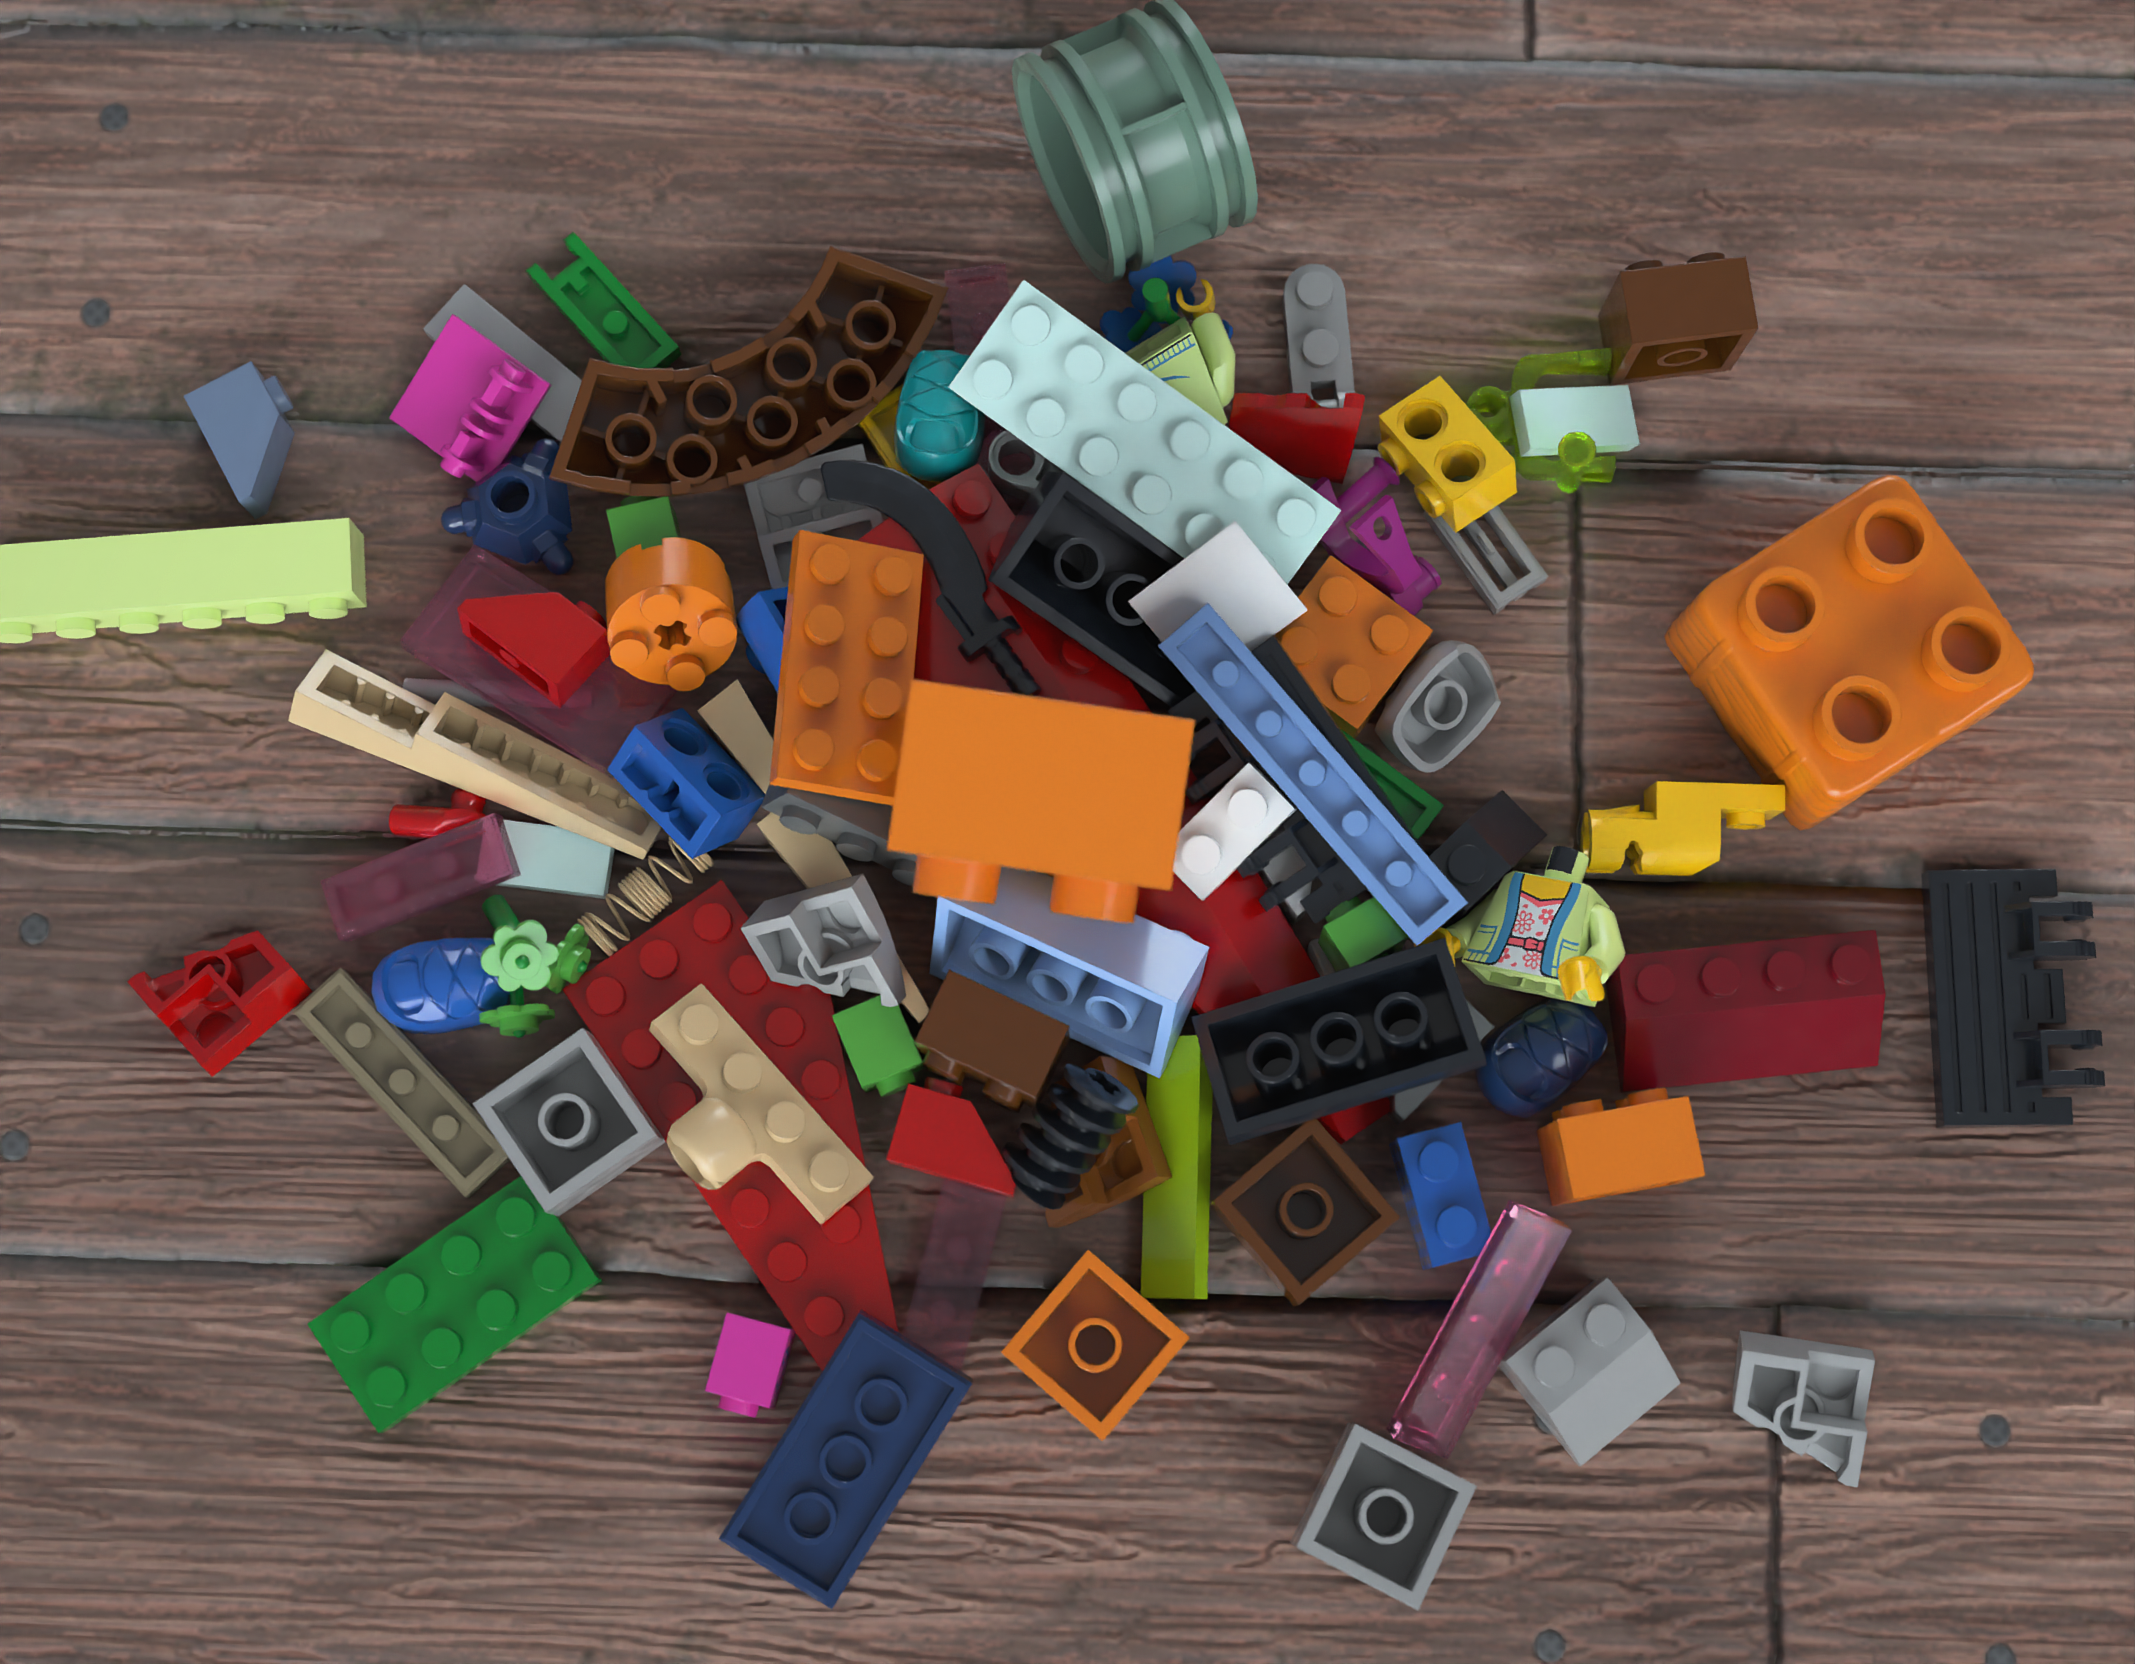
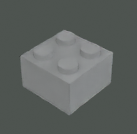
(569, 1123)
(1383, 1515)

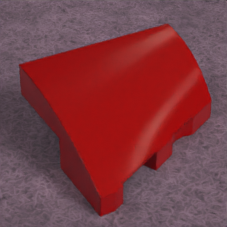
(1299, 431)
(223, 998)

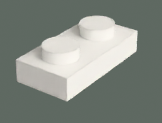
(1229, 830)

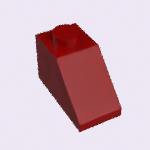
(539, 639)
(947, 1139)

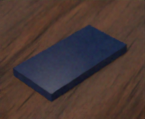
(846, 1459)

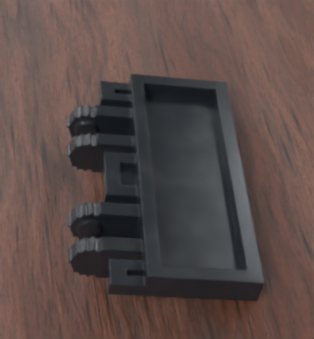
(1321, 859)
(1992, 999)

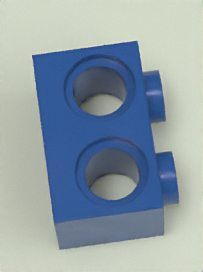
(686, 782)

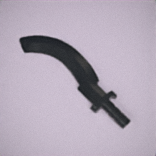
(947, 552)

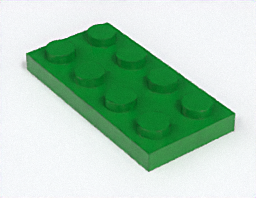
(453, 1303)

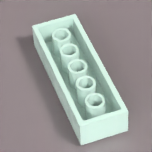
(1135, 436)

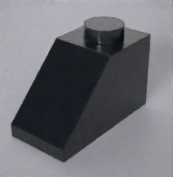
(1486, 849)

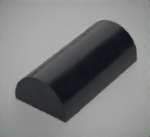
(1338, 1041)

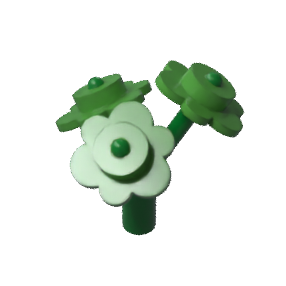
(522, 960)

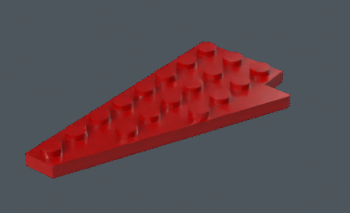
(809, 1269)

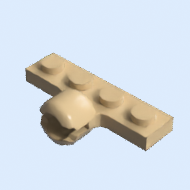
(750, 1112)

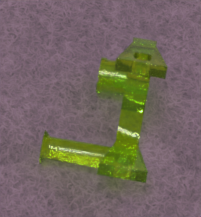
(1576, 448)

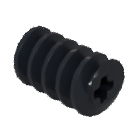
(1068, 1134)

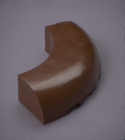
(759, 404)

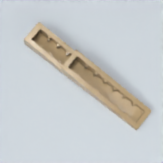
(470, 752)
(810, 857)

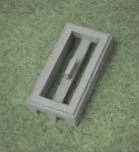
(1476, 573)

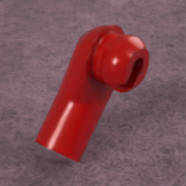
(432, 821)

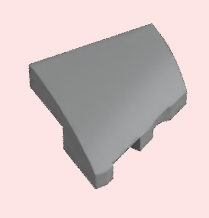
(828, 940)
(1807, 1395)

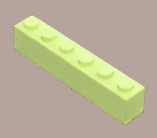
(181, 578)

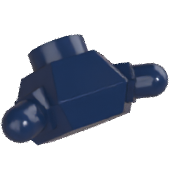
(518, 511)

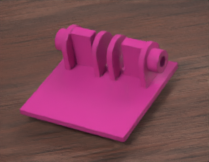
(469, 401)

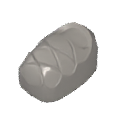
(1438, 706)

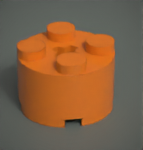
(670, 613)

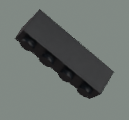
(1079, 568)

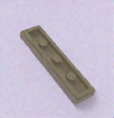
(403, 1082)

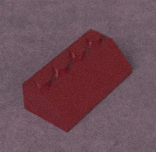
(1747, 1010)

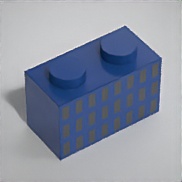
(1441, 1195)

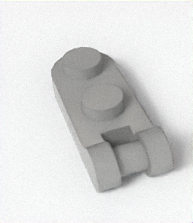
(1317, 333)

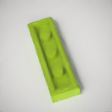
(1179, 1209)

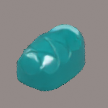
(934, 426)

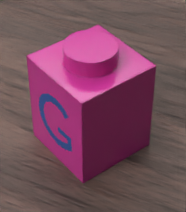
(749, 1364)

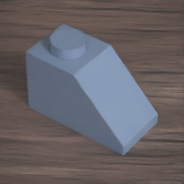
(246, 431)

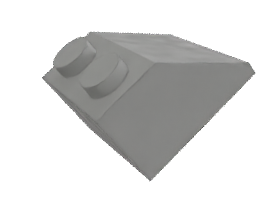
(1590, 1369)

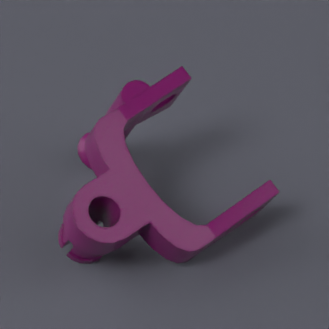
(1390, 561)

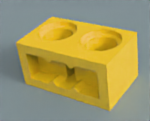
(1457, 449)

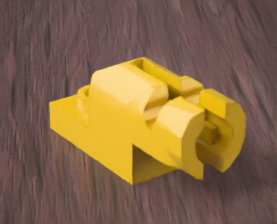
(1677, 828)

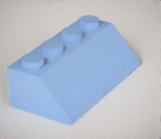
(1108, 980)

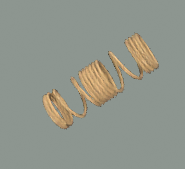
(643, 894)

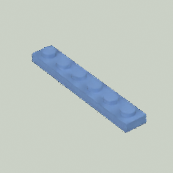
(1313, 774)

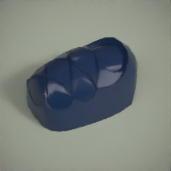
(1540, 1056)

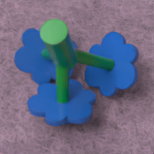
(1155, 294)

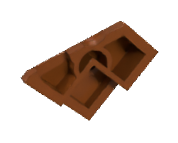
(1128, 1165)

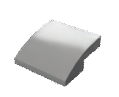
(798, 501)

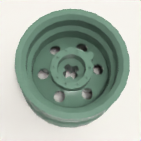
(1136, 139)

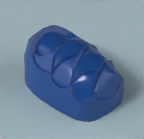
(436, 986)

